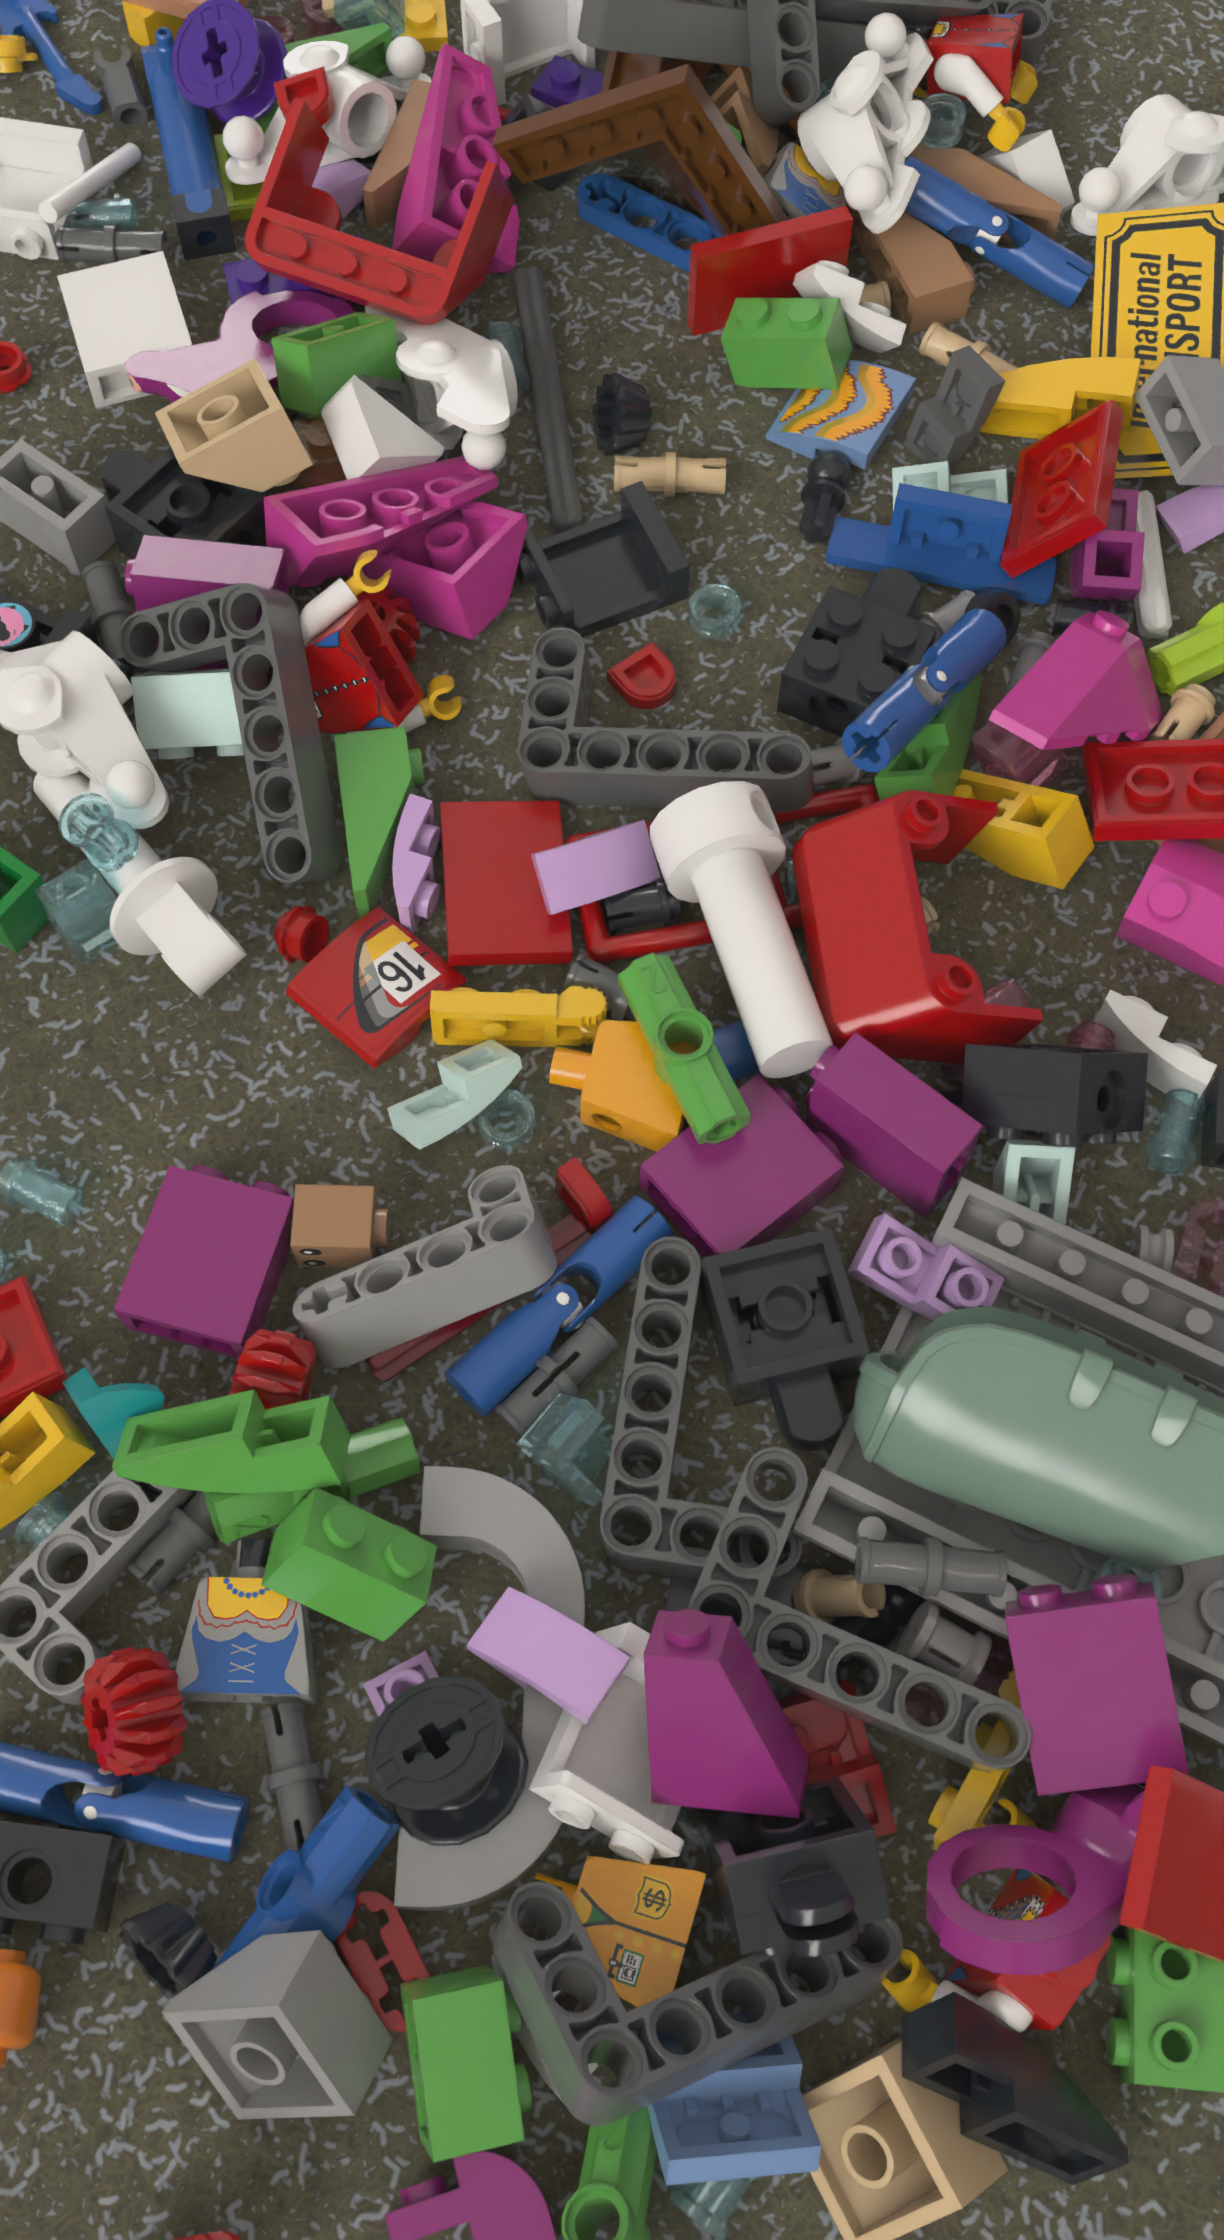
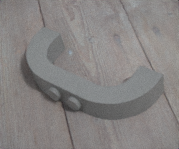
(502, 1520)

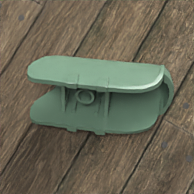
(1051, 1434)

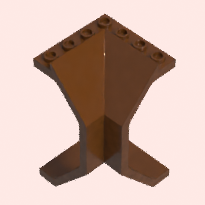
(667, 113)

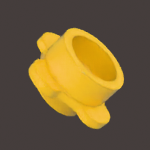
(13, 53)

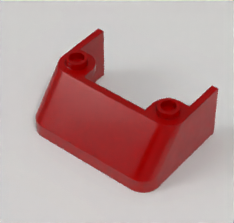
(299, 236)
(872, 936)

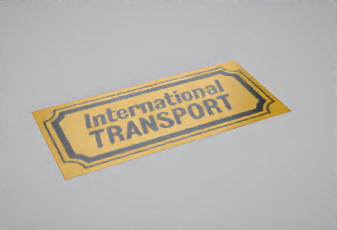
(1157, 298)

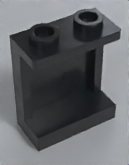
(606, 568)

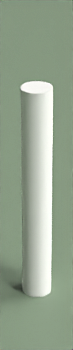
(89, 183)

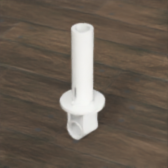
(159, 902)

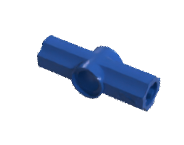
(319, 1881)

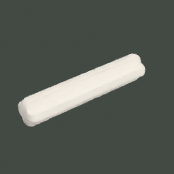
(1152, 601)

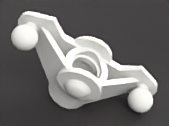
(361, 114)
(872, 123)
(1162, 162)
(458, 386)
(72, 719)

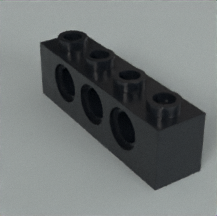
(82, 1886)

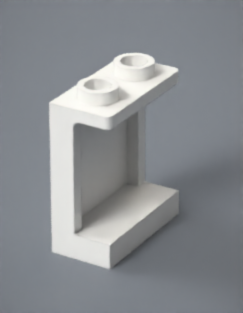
(521, 35)
(34, 166)
(119, 313)
(602, 1769)

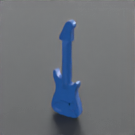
(25, 18)

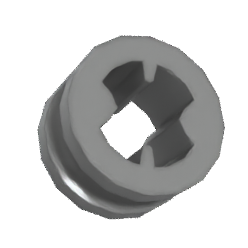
(1153, 1248)

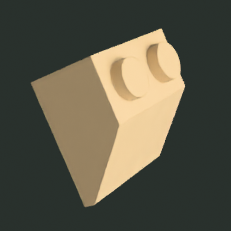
(235, 432)
(892, 2150)

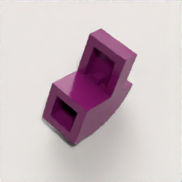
(1112, 559)
(493, 2194)

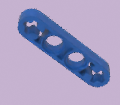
(633, 202)

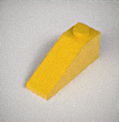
(1036, 831)

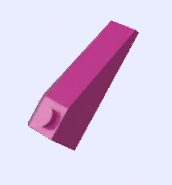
(449, 161)
(336, 522)
(457, 568)
(1084, 686)
(1181, 909)

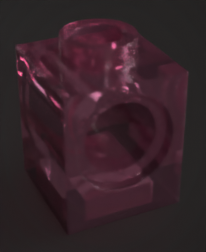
(1014, 758)

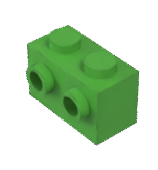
(787, 342)
(325, 356)
(350, 1565)
(1167, 2014)
(464, 2062)

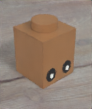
(337, 1225)

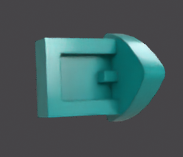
(111, 1405)

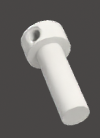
(720, 852)

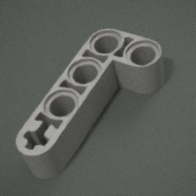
(435, 1278)
(61, 1605)

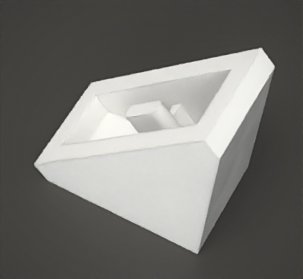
(1037, 164)
(374, 434)

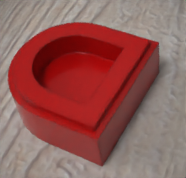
(309, 86)
(644, 678)
(582, 1194)

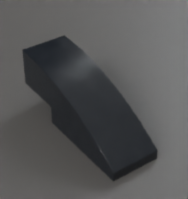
(1007, 2090)

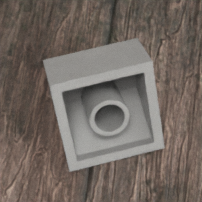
(282, 2029)

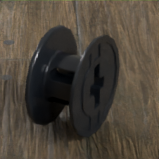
(446, 1761)

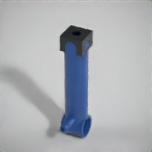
(188, 158)

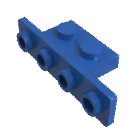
(941, 542)

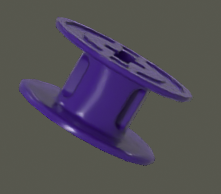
(228, 60)

